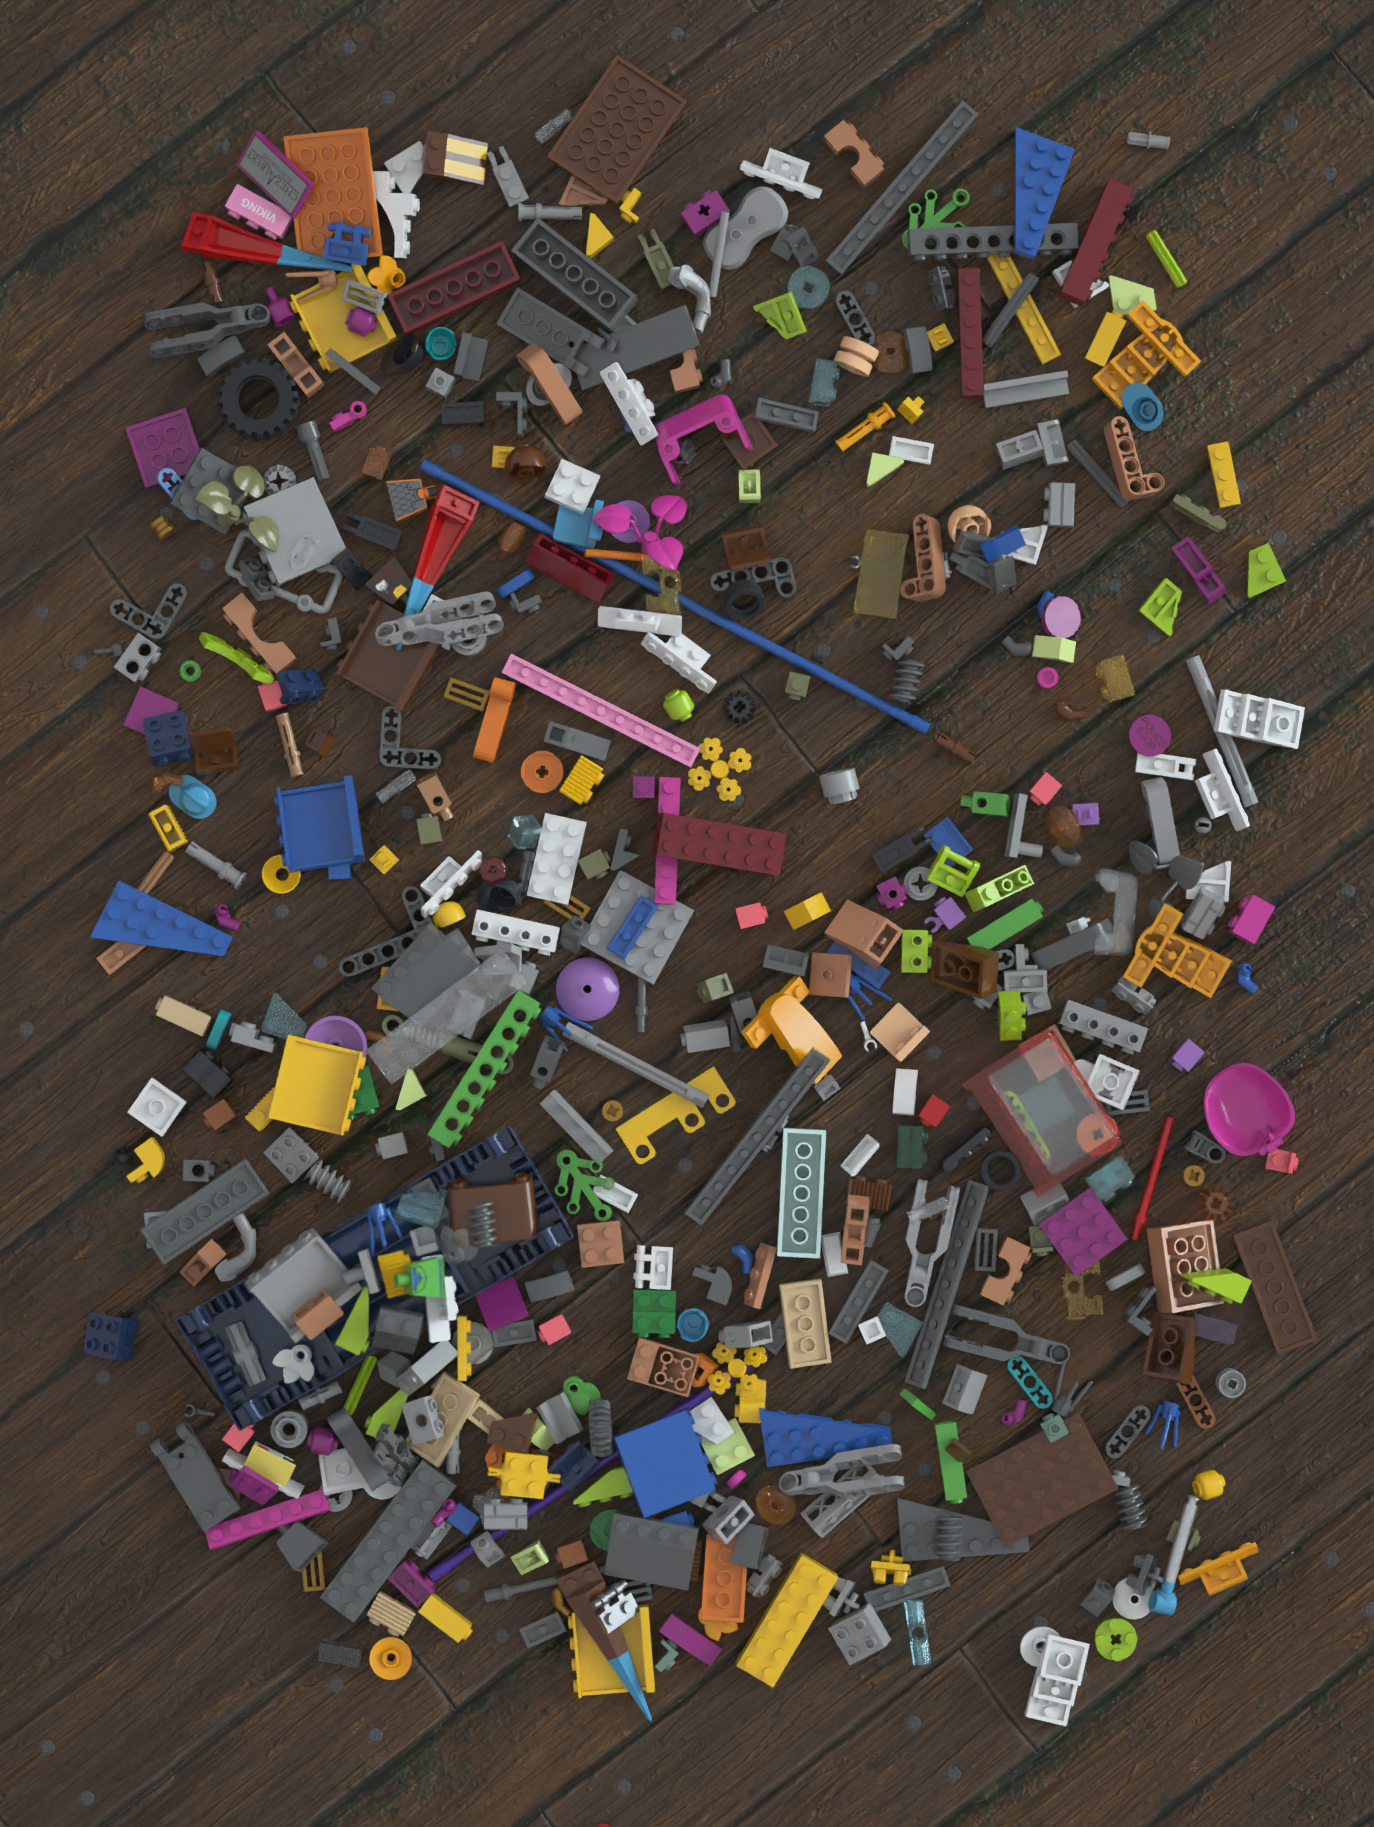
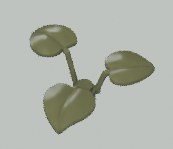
(216, 499)

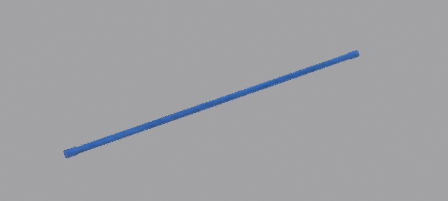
(911, 720)

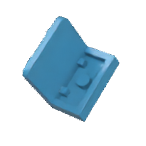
(577, 528)

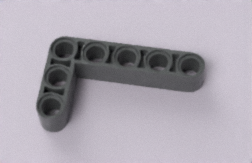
(396, 943)

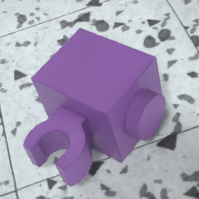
(1086, 813)
(947, 913)

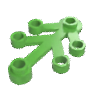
(932, 220)
(582, 1182)

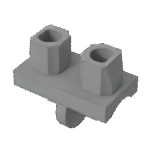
(835, 1605)

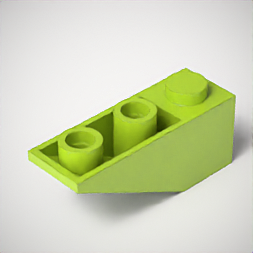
(999, 888)
(1222, 1281)
(610, 1484)

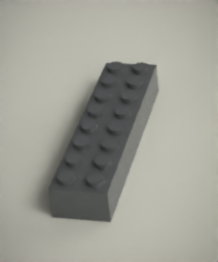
(388, 1540)

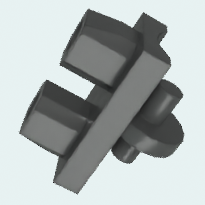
(1148, 1575)

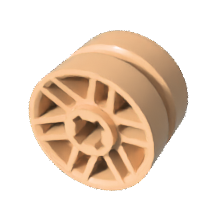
(855, 356)

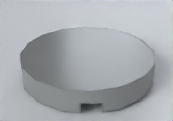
(481, 1343)

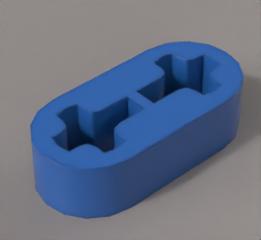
(515, 584)

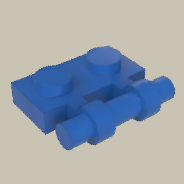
(345, 250)

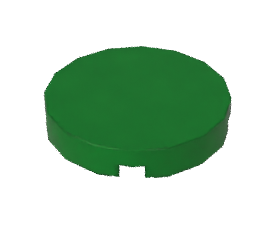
(601, 1528)

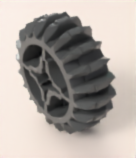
(600, 1428)

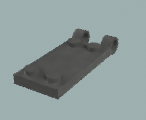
(547, 328)
(196, 1478)

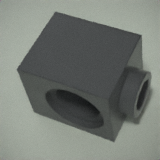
(188, 1170)

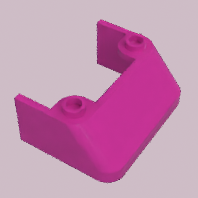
(715, 409)

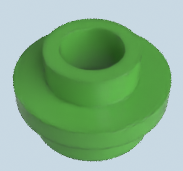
(183, 671)

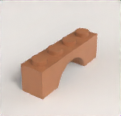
(242, 613)

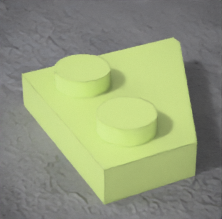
(1127, 295)

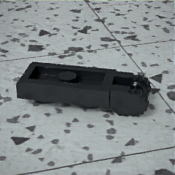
(374, 531)
(899, 850)
(965, 1148)

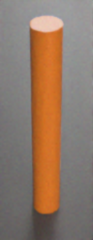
(608, 554)

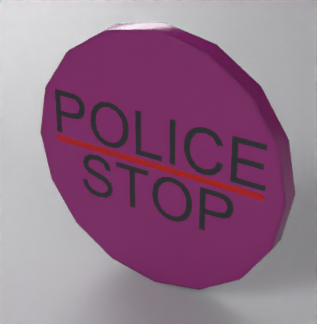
(1149, 735)

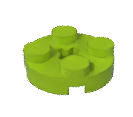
(1103, 1640)

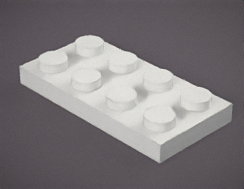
(556, 858)

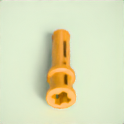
(873, 421)

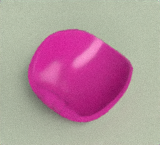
(1248, 1110)

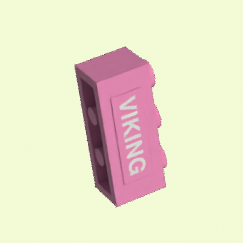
(258, 212)

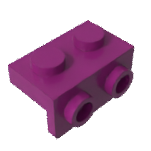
(252, 1484)
(411, 1582)

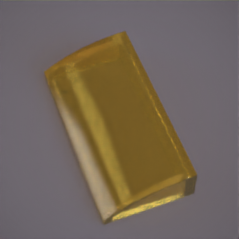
(881, 574)

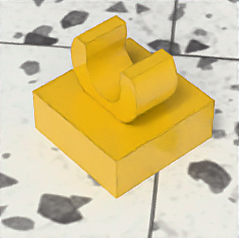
(939, 337)
(911, 409)
(499, 456)
(384, 859)

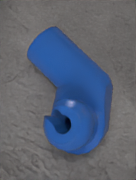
(1043, 600)
(1243, 978)
(745, 1256)

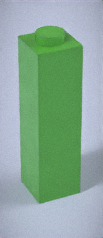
(1007, 925)
(951, 1469)

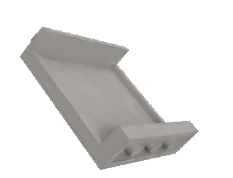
(295, 513)
(297, 1277)

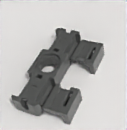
(388, 1445)

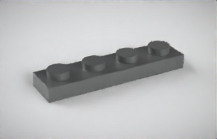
(858, 1301)
(915, 1586)

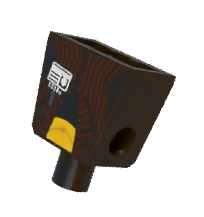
(391, 583)

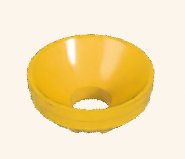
(272, 882)

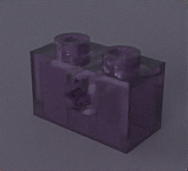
(1215, 1328)

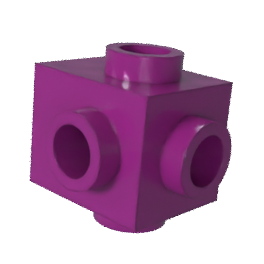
(891, 885)

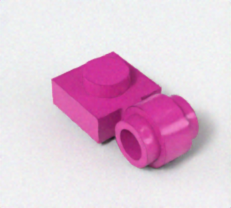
(342, 420)

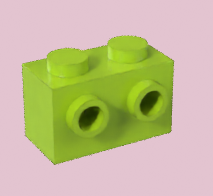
(915, 951)
(1010, 1015)

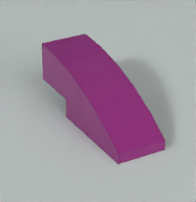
(1199, 570)
(690, 1639)

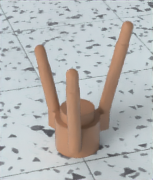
(326, 277)

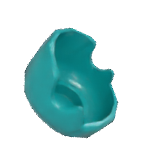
(440, 343)

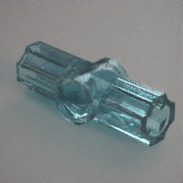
(919, 1645)

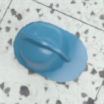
(1142, 406)
(193, 797)

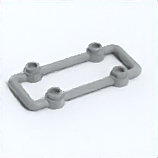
(304, 602)

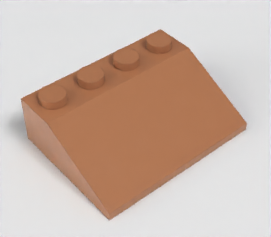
(1177, 1251)

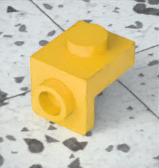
(629, 200)

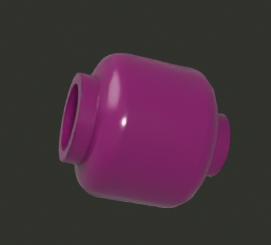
(361, 321)
(322, 1441)

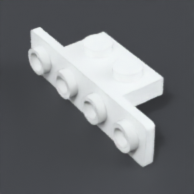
(783, 170)
(631, 402)
(639, 621)
(683, 657)
(1219, 792)
(445, 879)
(441, 1310)
(237, 1460)

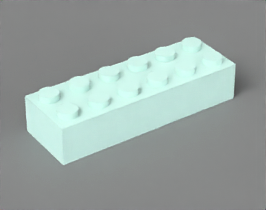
(801, 1192)

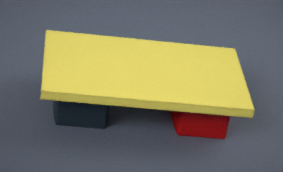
(270, 1465)

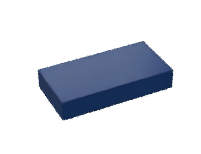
(1002, 544)

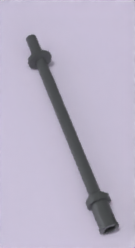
(507, 1591)

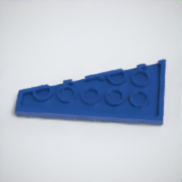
(811, 1437)

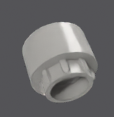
(472, 648)
(840, 785)
(301, 1428)

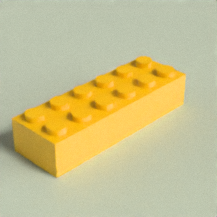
(786, 1619)

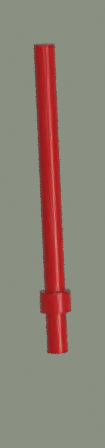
(1140, 1218)

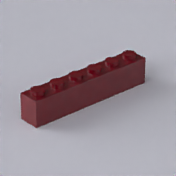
(1095, 242)
(970, 333)

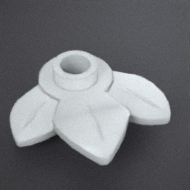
(293, 1365)

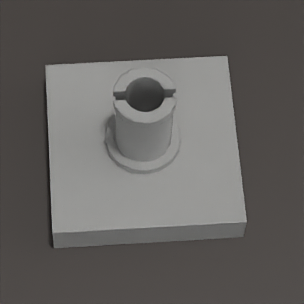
(365, 1272)

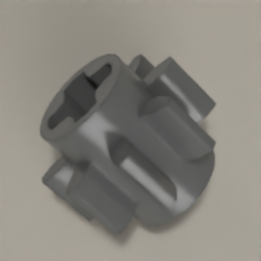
(686, 451)

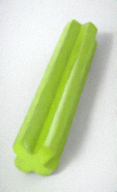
(1166, 259)
(360, 1384)

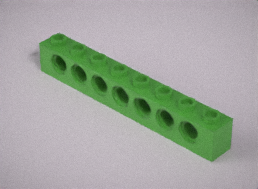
(452, 1137)

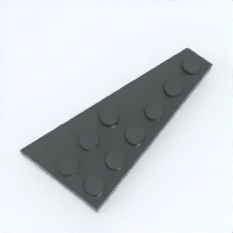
(919, 1528)

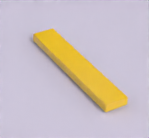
(1027, 313)

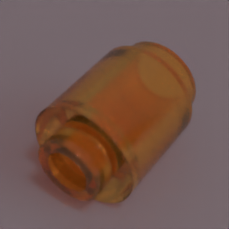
(511, 538)

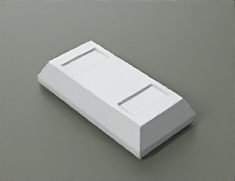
(911, 450)
(860, 1155)
(617, 1196)
(831, 1249)

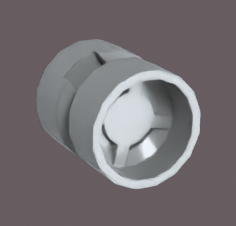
(1230, 1382)

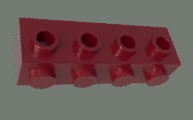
(572, 570)

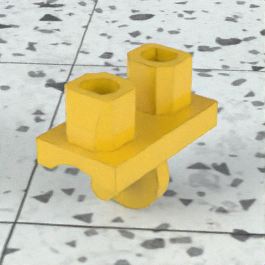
(890, 1566)

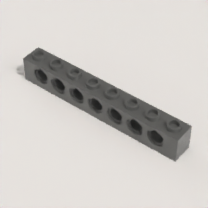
(916, 241)

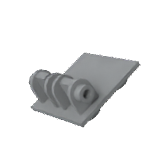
(291, 1155)

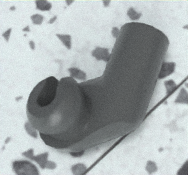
(723, 376)
(1017, 649)
(1064, 859)

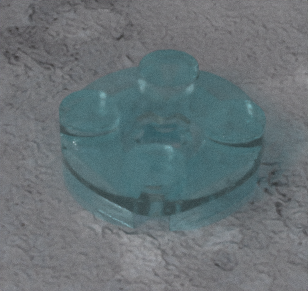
(814, 277)

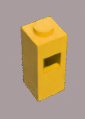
(1106, 338)
(446, 1618)

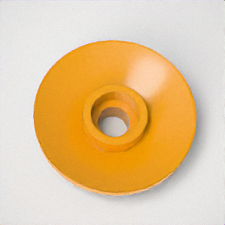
(390, 1669)

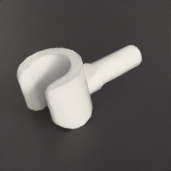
(867, 1036)

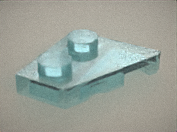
(283, 1020)
(422, 1208)
(899, 1327)

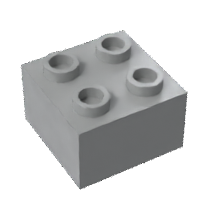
(859, 1634)

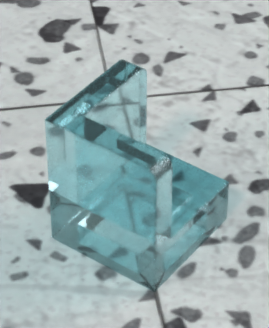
(524, 831)

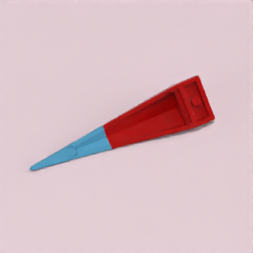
(226, 241)
(444, 530)

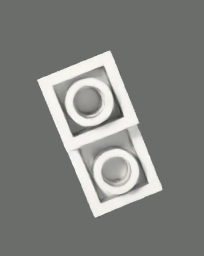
(905, 1092)

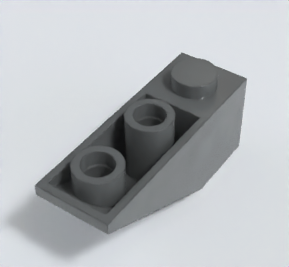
(1001, 573)
(577, 741)

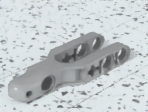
(421, 626)
(922, 1264)
(820, 1478)

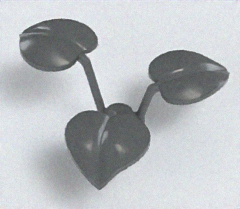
(1182, 870)

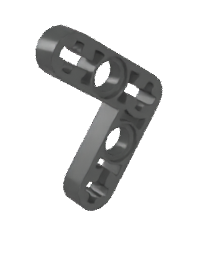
(157, 618)
(394, 746)

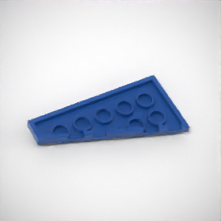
(1037, 182)
(145, 921)

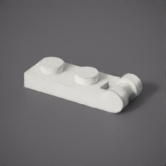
(1165, 766)

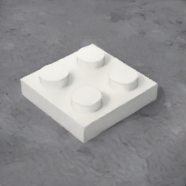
(572, 486)
(157, 1107)
(340, 1473)

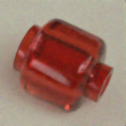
(494, 877)

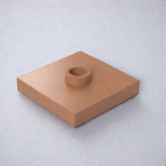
(830, 975)

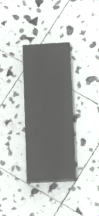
(640, 345)
(204, 1211)

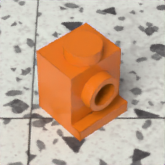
(708, 1366)

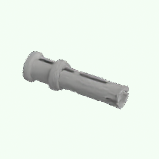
(532, 212)
(224, 870)

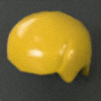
(448, 914)

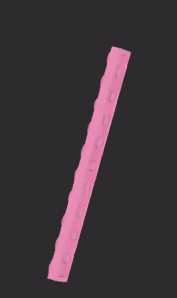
(601, 710)

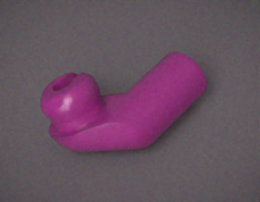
(224, 919)
(1016, 1415)
(447, 1509)

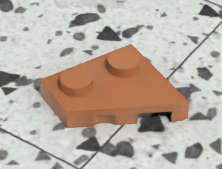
(580, 195)

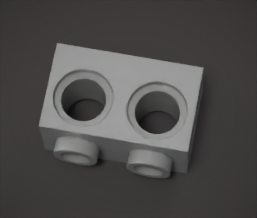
(133, 654)

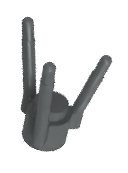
(1064, 1404)

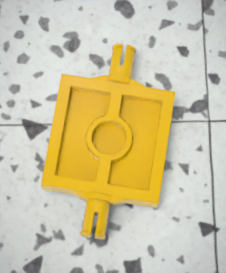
(523, 1475)

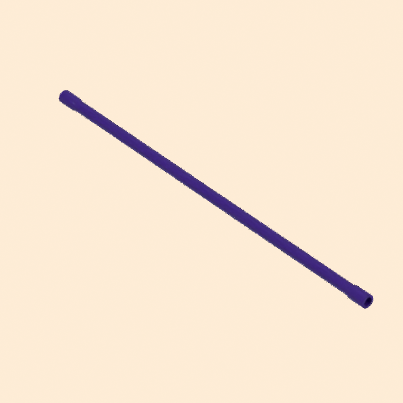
(446, 1566)

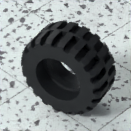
(241, 376)

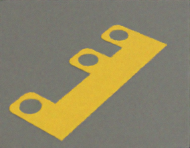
(636, 1130)

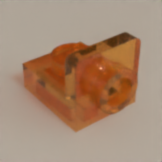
(376, 462)

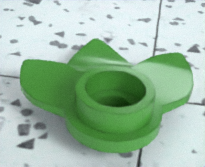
(582, 1395)

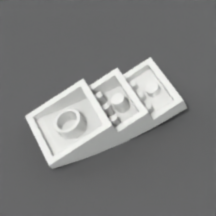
(1259, 719)
(1056, 1680)

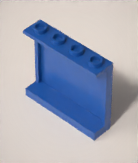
(319, 826)
(665, 1463)

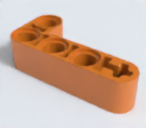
(494, 720)

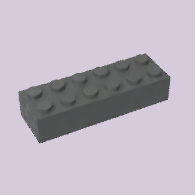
(574, 275)

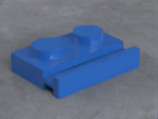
(947, 834)

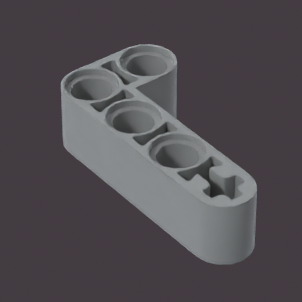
(1161, 819)

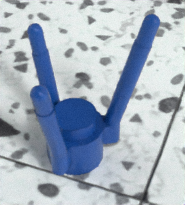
(855, 988)
(551, 1017)
(378, 1214)
(1169, 1411)

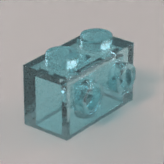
(822, 383)
(1110, 1178)

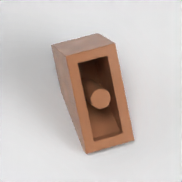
(202, 1262)

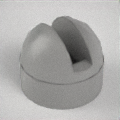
(1202, 830)

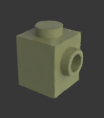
(797, 686)
(595, 864)

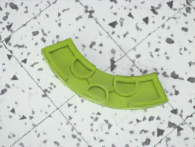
(238, 656)

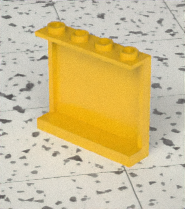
(326, 318)
(316, 1085)
(593, 1669)

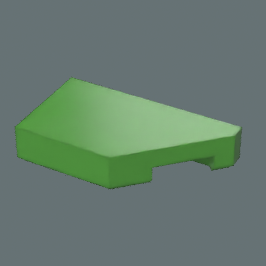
(918, 1404)

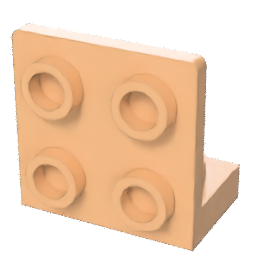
(899, 1032)

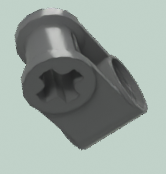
(1203, 1147)

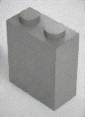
(426, 1367)

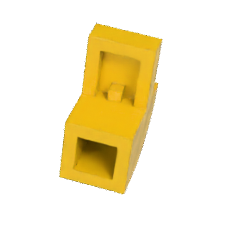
(152, 1158)

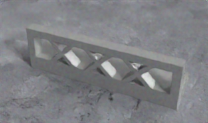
(1025, 389)
(576, 1126)
(833, 1514)

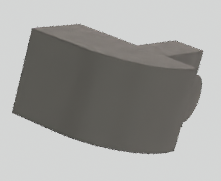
(720, 1282)

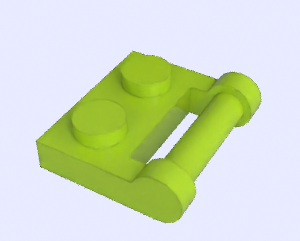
(950, 877)

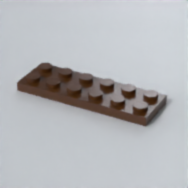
(1274, 1287)

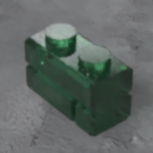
(910, 1147)

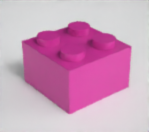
(1250, 919)

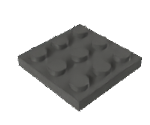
(203, 470)

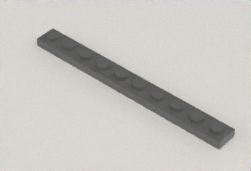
(902, 187)
(757, 1135)
(947, 1284)

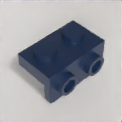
(299, 686)
(574, 1465)

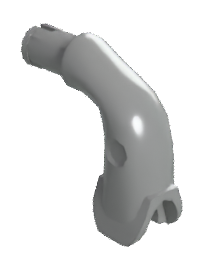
(685, 278)
(232, 1268)

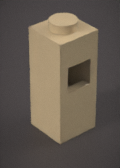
(183, 1015)

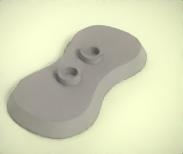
(757, 217)

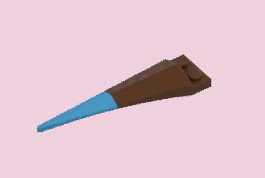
(580, 1589)

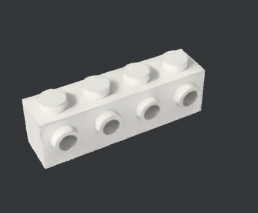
(515, 931)

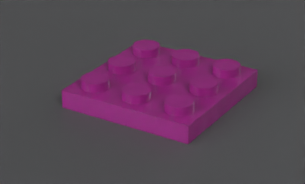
(163, 443)
(1082, 1231)

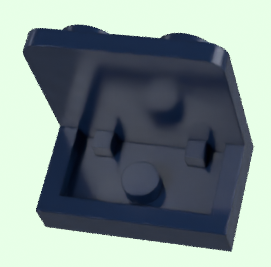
(168, 738)
(110, 1336)

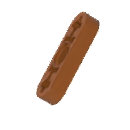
(1208, 1411)

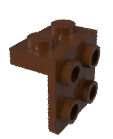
(746, 548)
(214, 750)

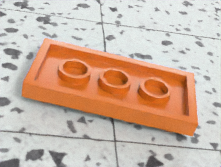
(722, 1583)

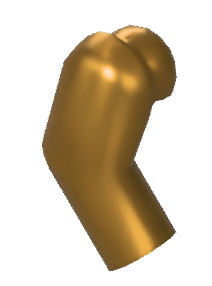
(558, 1602)

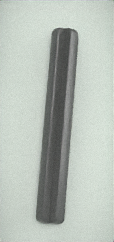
(1010, 309)
(1097, 472)

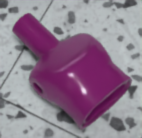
(279, 309)

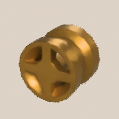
(162, 527)
(612, 1110)
(1190, 1172)

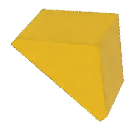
(598, 237)
(807, 911)

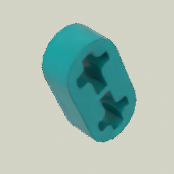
(218, 1029)

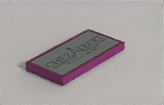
(275, 174)

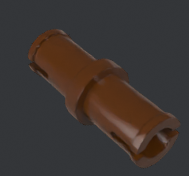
(212, 283)
(955, 748)

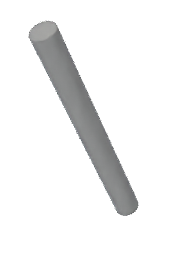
(718, 253)

